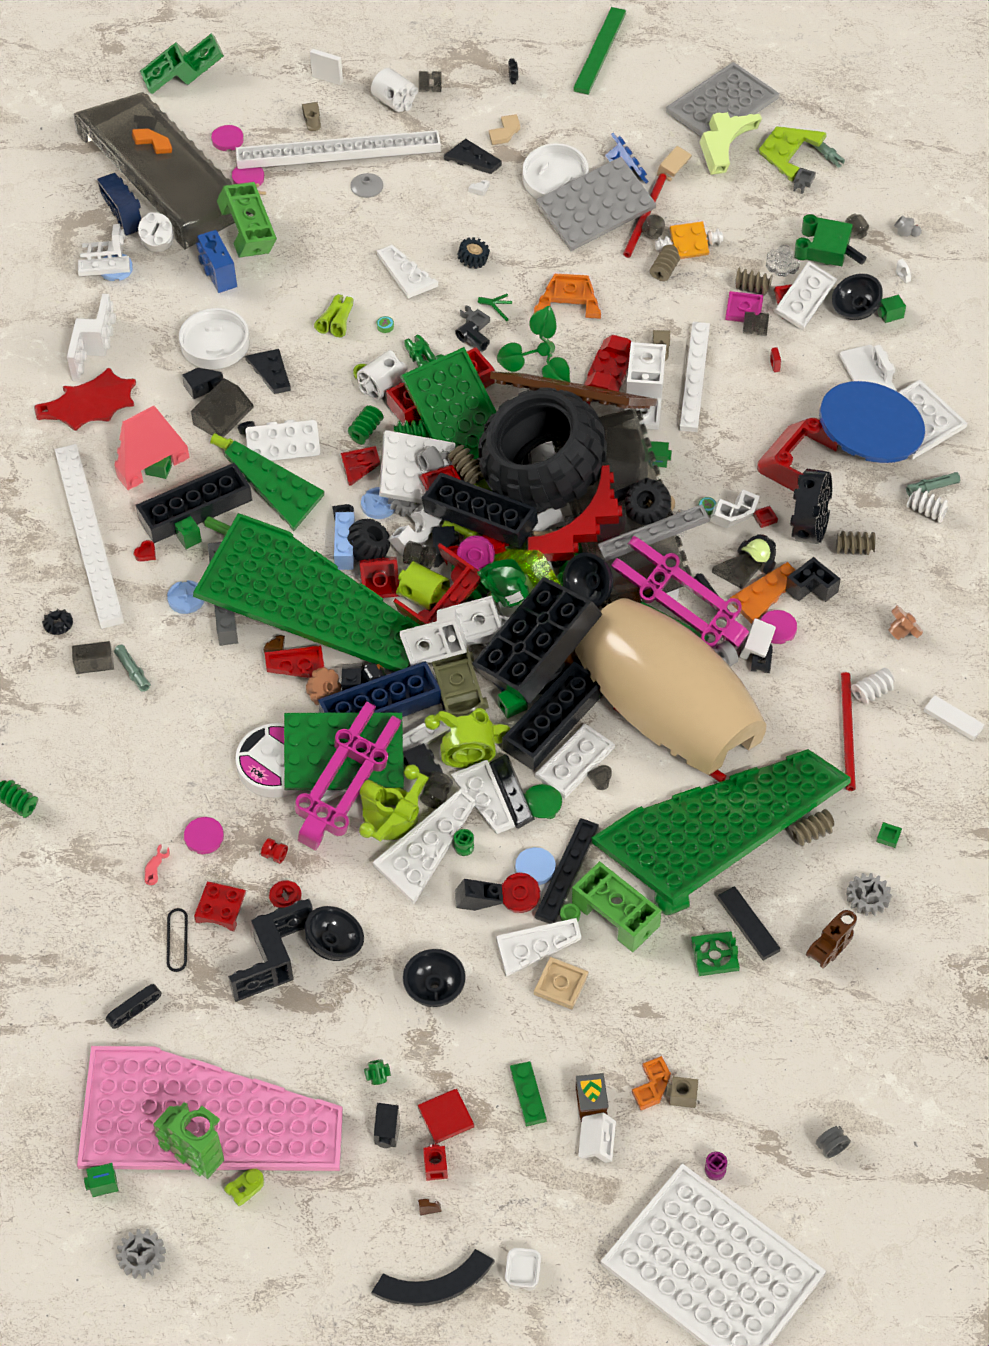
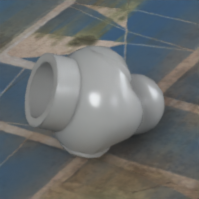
(906, 227)

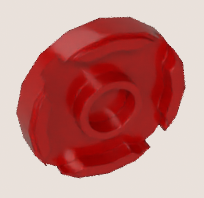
(520, 892)

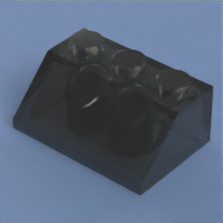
(221, 409)

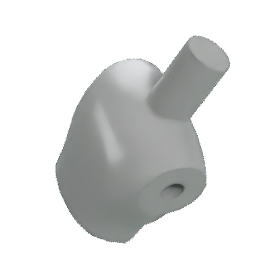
(431, 459)

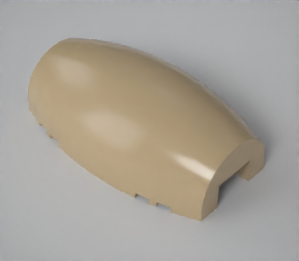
(670, 684)

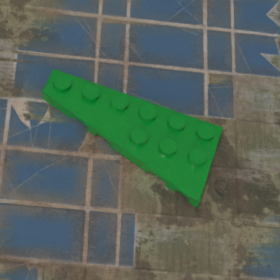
(276, 485)

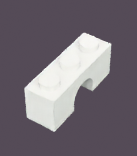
(423, 527)

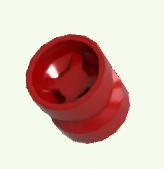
(274, 850)

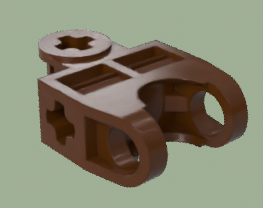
(832, 939)

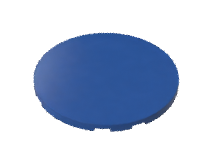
(872, 421)

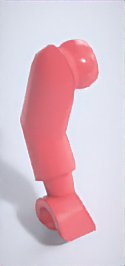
(151, 873)

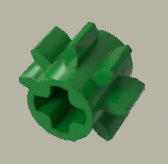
(377, 1072)

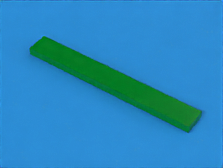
(599, 50)

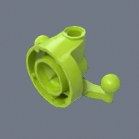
(470, 738)
(383, 821)

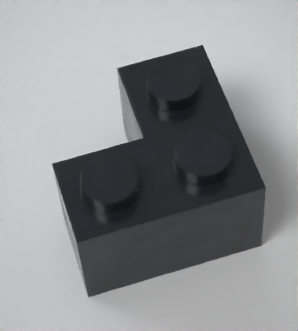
(813, 578)

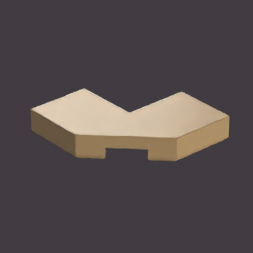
(503, 135)

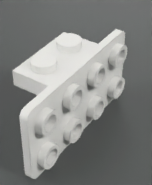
(869, 365)
(284, 440)

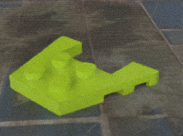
(784, 143)

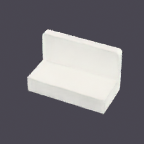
(758, 639)
(597, 1137)

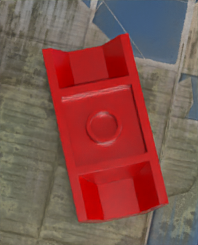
(610, 364)

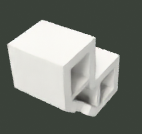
(728, 514)

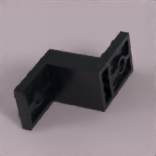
(277, 965)

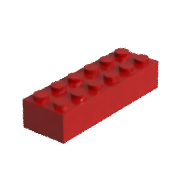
(402, 404)

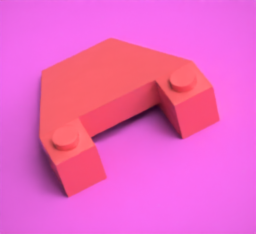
(144, 442)

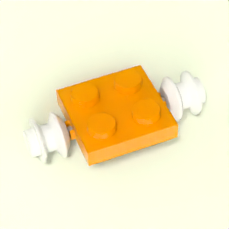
(690, 239)

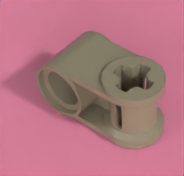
(311, 116)
(662, 337)

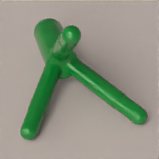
(487, 301)

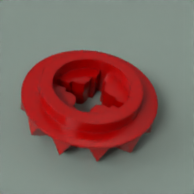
(276, 893)

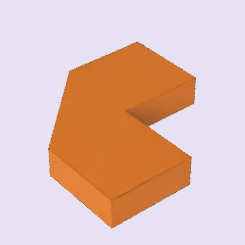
(146, 136)
(652, 1092)

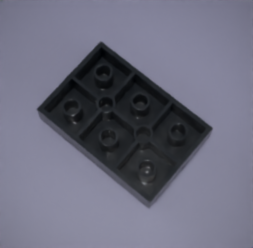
(537, 639)

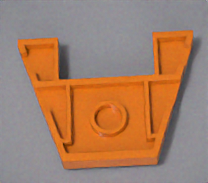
(573, 290)

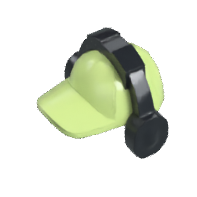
(761, 549)

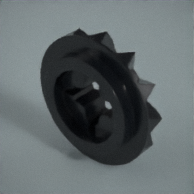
(513, 71)
(59, 627)

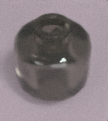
(653, 226)
(860, 226)

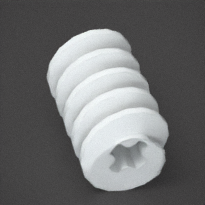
(928, 505)
(873, 686)

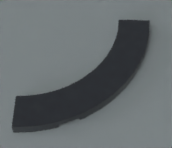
(436, 1290)

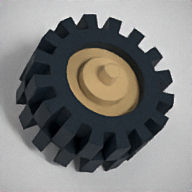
(473, 252)

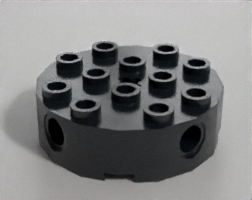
(811, 506)

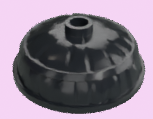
(854, 291)
(581, 577)
(333, 933)
(434, 968)

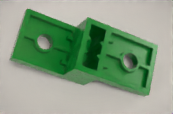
(181, 63)

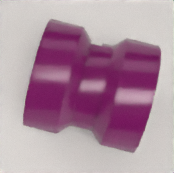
(713, 1169)

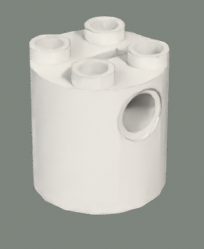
(393, 90)
(163, 230)
(381, 375)

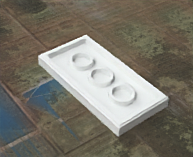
(805, 295)
(574, 759)

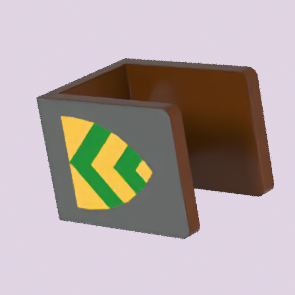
(591, 1094)

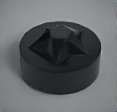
(242, 427)

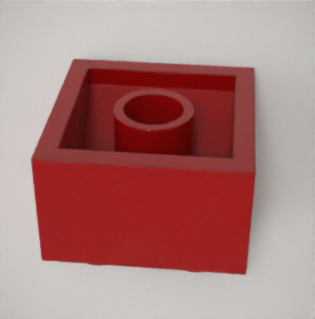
(380, 576)

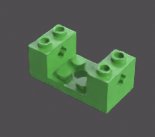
(255, 232)
(634, 916)

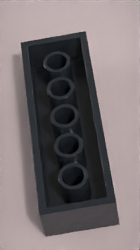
(199, 498)
(480, 510)
(552, 716)

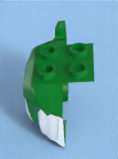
(505, 582)

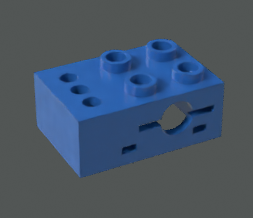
(217, 266)

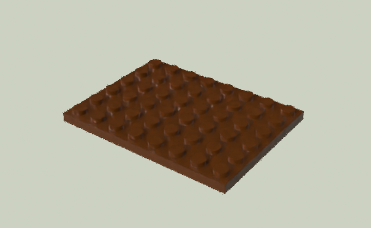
(585, 392)

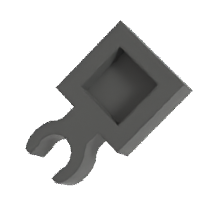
(804, 178)
(477, 316)

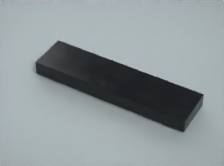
(511, 791)
(748, 923)

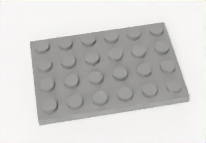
(726, 91)
(596, 203)

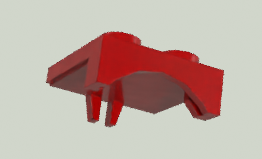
(220, 905)

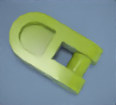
(251, 1180)

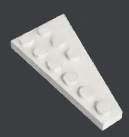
(419, 852)

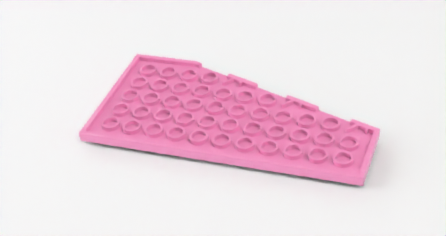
(257, 1126)

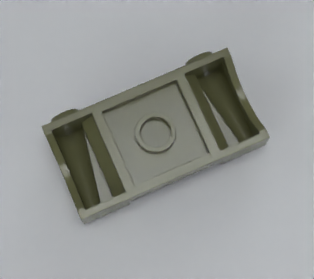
(459, 684)

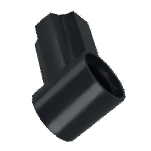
(470, 333)

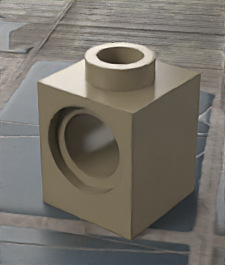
(683, 1100)

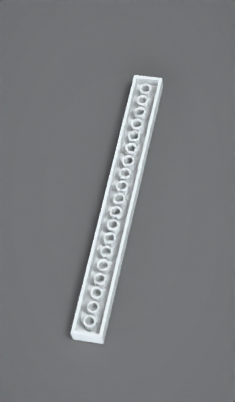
(338, 149)
(89, 537)

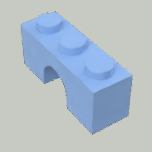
(342, 548)

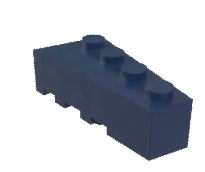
(121, 202)

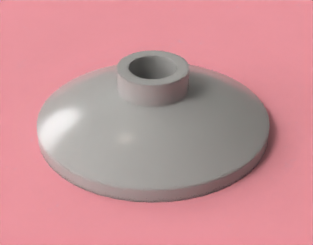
(366, 185)

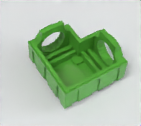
(201, 1153)

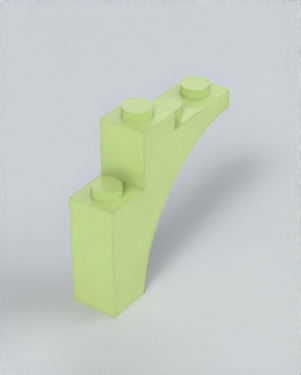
(723, 131)

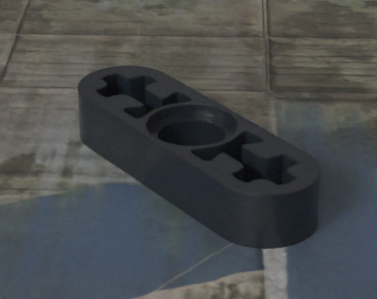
(133, 1006)

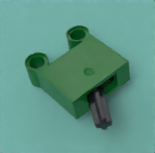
(829, 242)

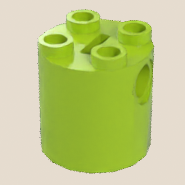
(422, 585)

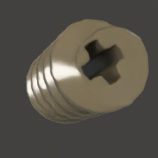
(665, 263)
(754, 282)
(464, 465)
(855, 542)
(812, 826)

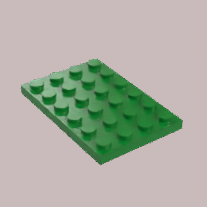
(451, 399)
(310, 747)

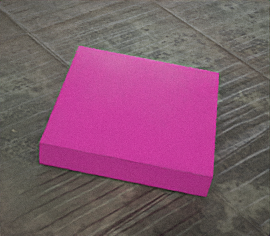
(742, 302)

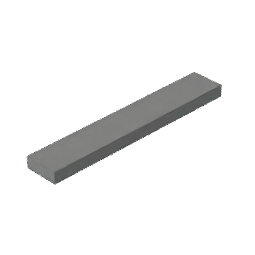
(655, 531)

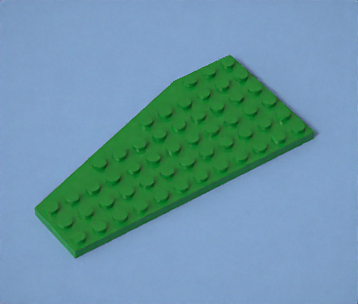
(300, 591)
(710, 828)

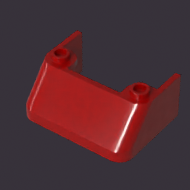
(777, 460)
(464, 580)

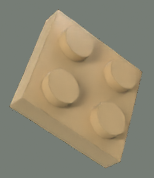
(561, 983)

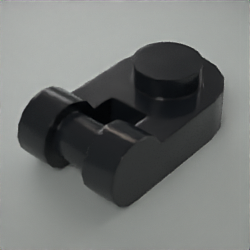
(766, 667)

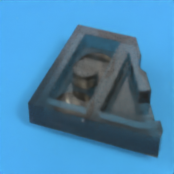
(738, 569)

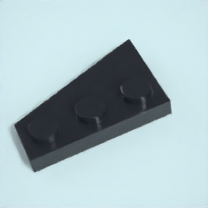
(473, 155)
(271, 369)

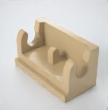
(674, 162)

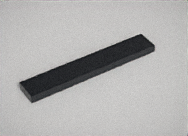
(566, 871)

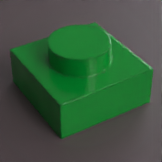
(889, 835)

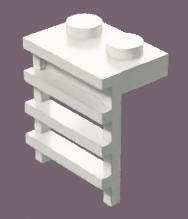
(114, 246)

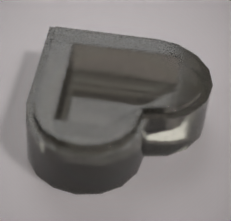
(600, 776)

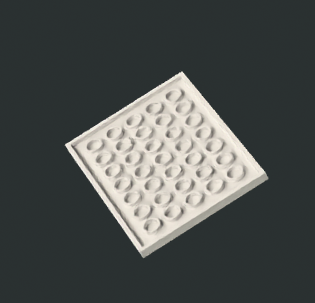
(712, 1265)

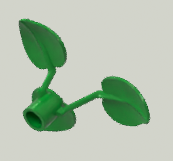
(542, 324)

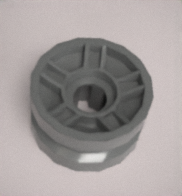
(833, 1141)

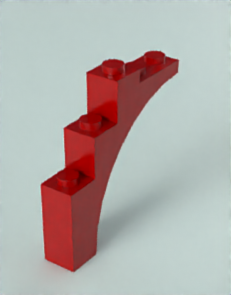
(564, 542)

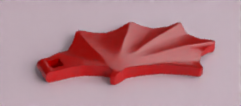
(89, 401)

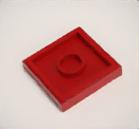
(445, 1116)

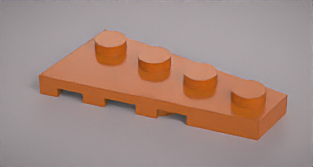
(763, 593)

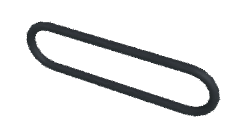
(185, 940)

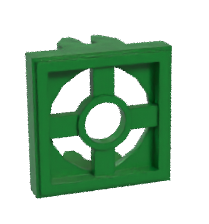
(725, 937)

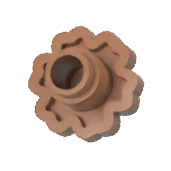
(904, 624)
(322, 684)

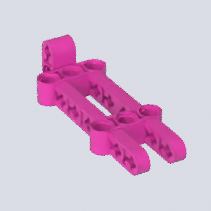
(732, 632)
(314, 827)

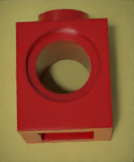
(439, 1170)

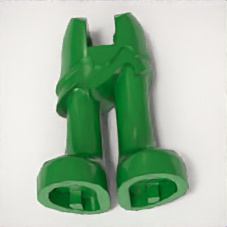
(418, 349)

